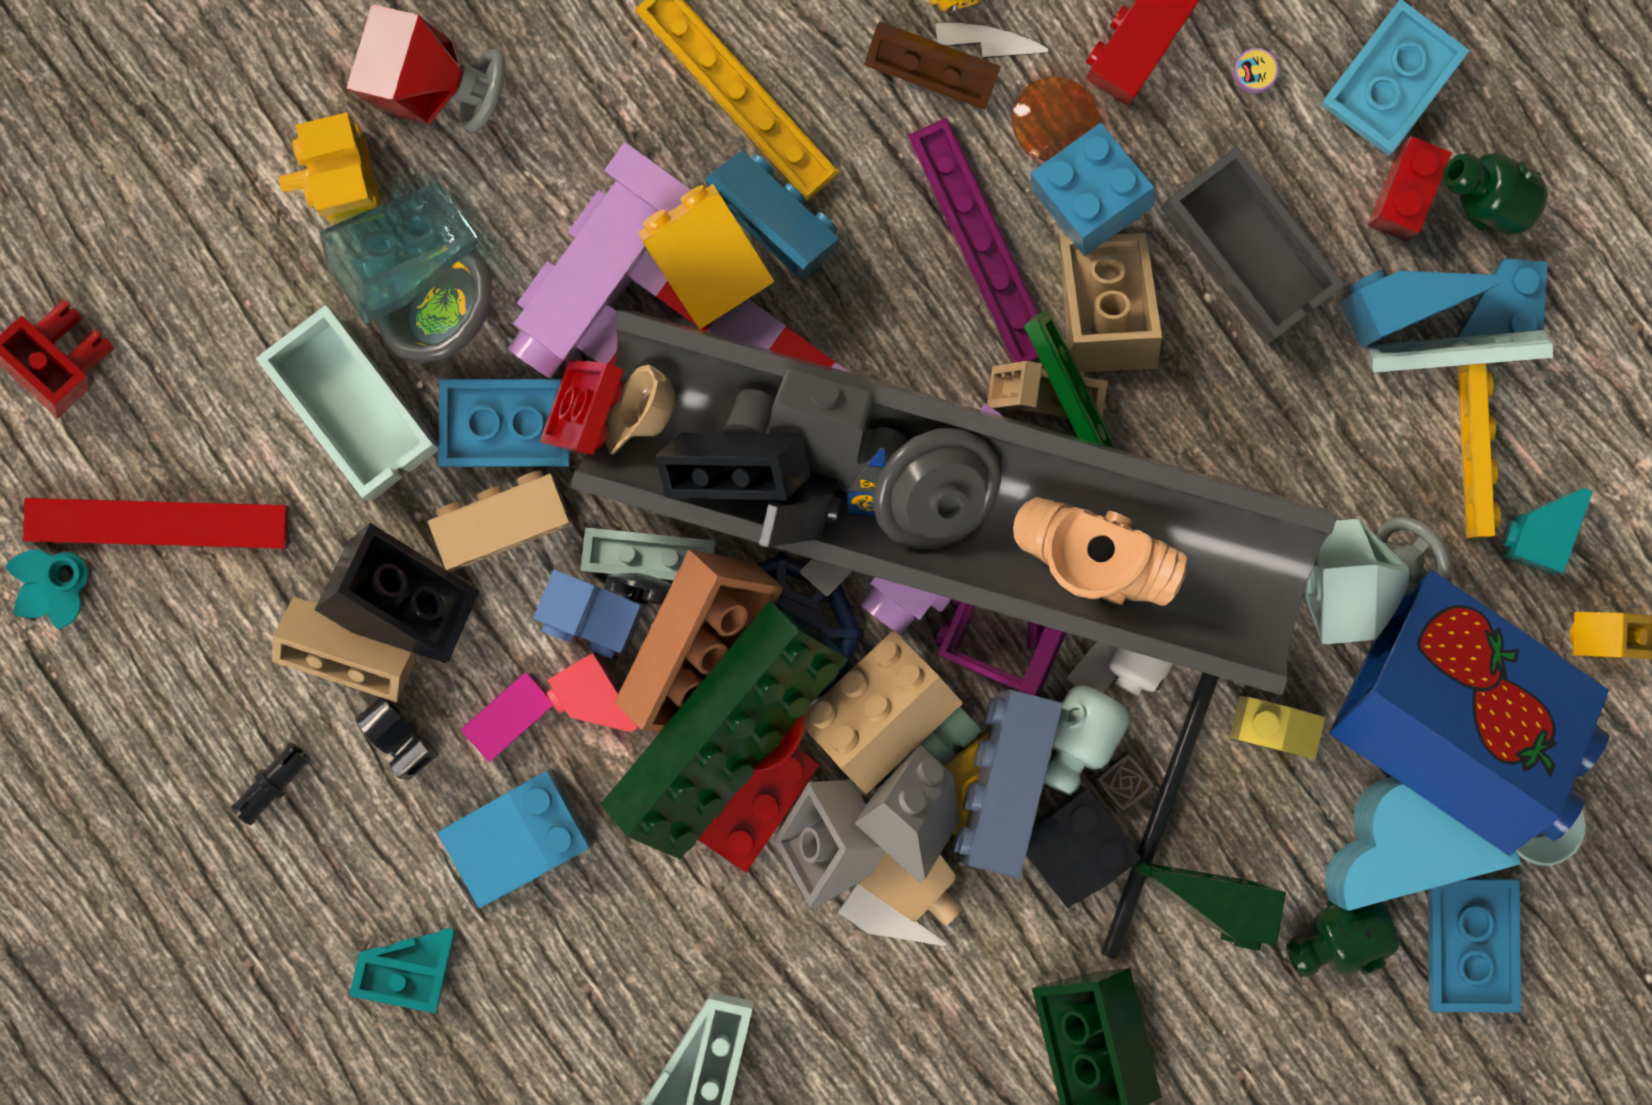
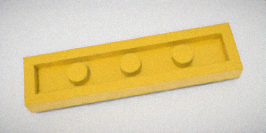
(1477, 431)

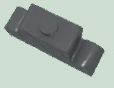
(828, 416)

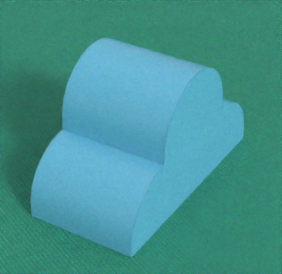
(1405, 849)

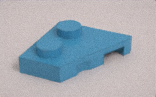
(1514, 303)

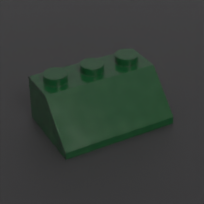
(1097, 1040)

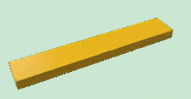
(738, 94)

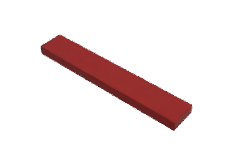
(155, 523)

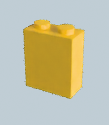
(705, 255)

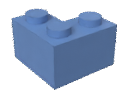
(587, 611)

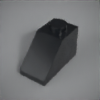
(803, 514)

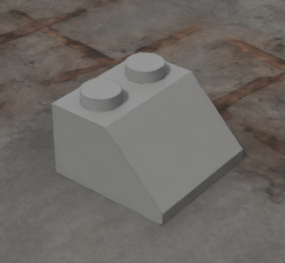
(913, 812)
(824, 843)

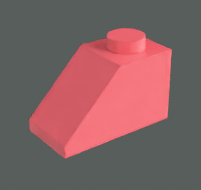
(589, 694)

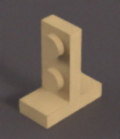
(1028, 389)

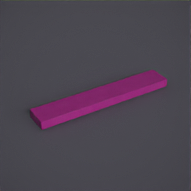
(976, 236)

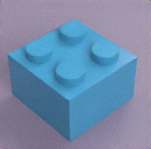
(1092, 189)

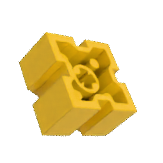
(337, 168)

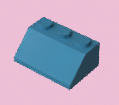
(775, 214)

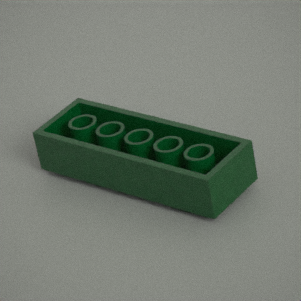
(724, 731)

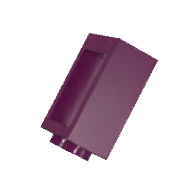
(1039, 668)

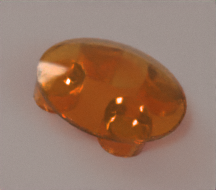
(1052, 116)

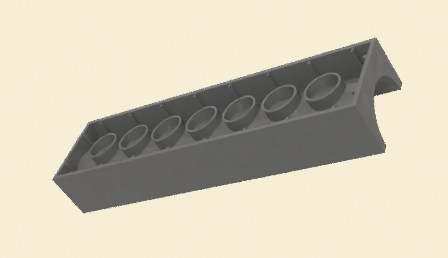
(1241, 544)

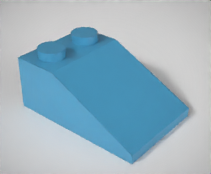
(1394, 302)
(515, 838)

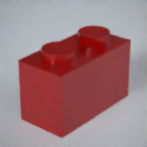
(1409, 189)

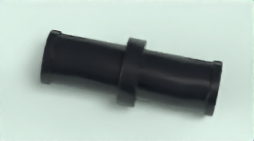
(270, 783)

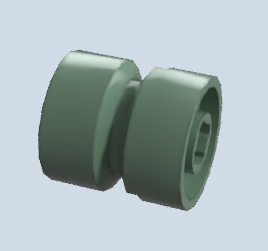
(953, 732)

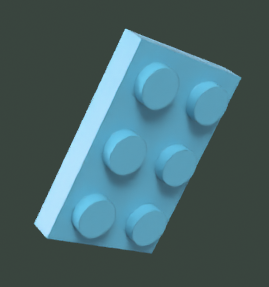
(1394, 77)

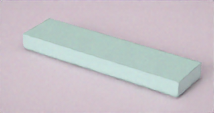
(1460, 351)

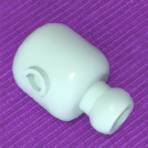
(1085, 736)

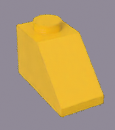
(1612, 635)

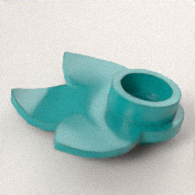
(44, 588)

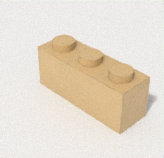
(499, 520)
(329, 651)

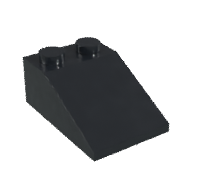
(397, 596)

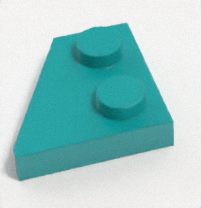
(405, 972)

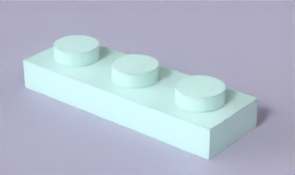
(638, 552)

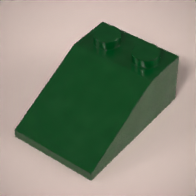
(1236, 907)

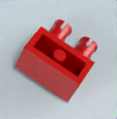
(41, 368)

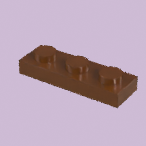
(932, 65)

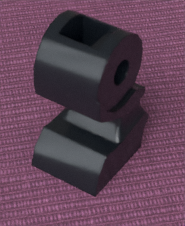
(396, 736)

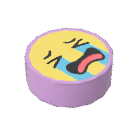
(1255, 70)

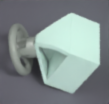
(1364, 577)

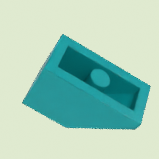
(1547, 532)

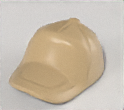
(642, 408)

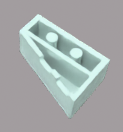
(707, 1056)

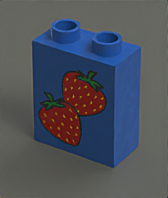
(1475, 716)

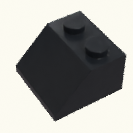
(1079, 848)

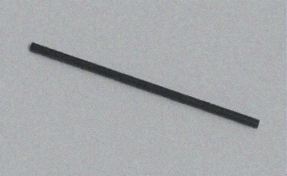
(1160, 813)

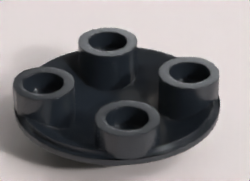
(638, 587)

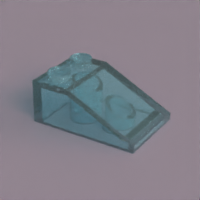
(396, 250)

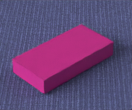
(507, 717)

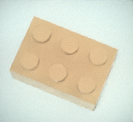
(880, 712)

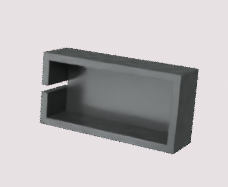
(1251, 245)

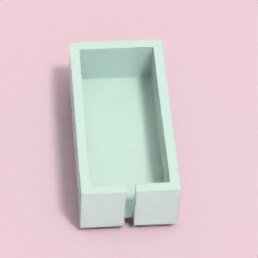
(347, 403)

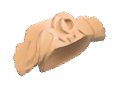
(1136, 572)

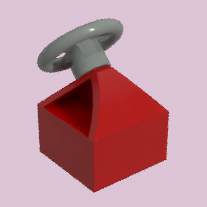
(415, 70)

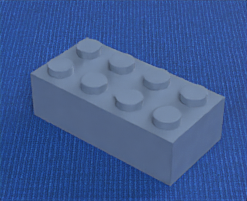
(1008, 782)

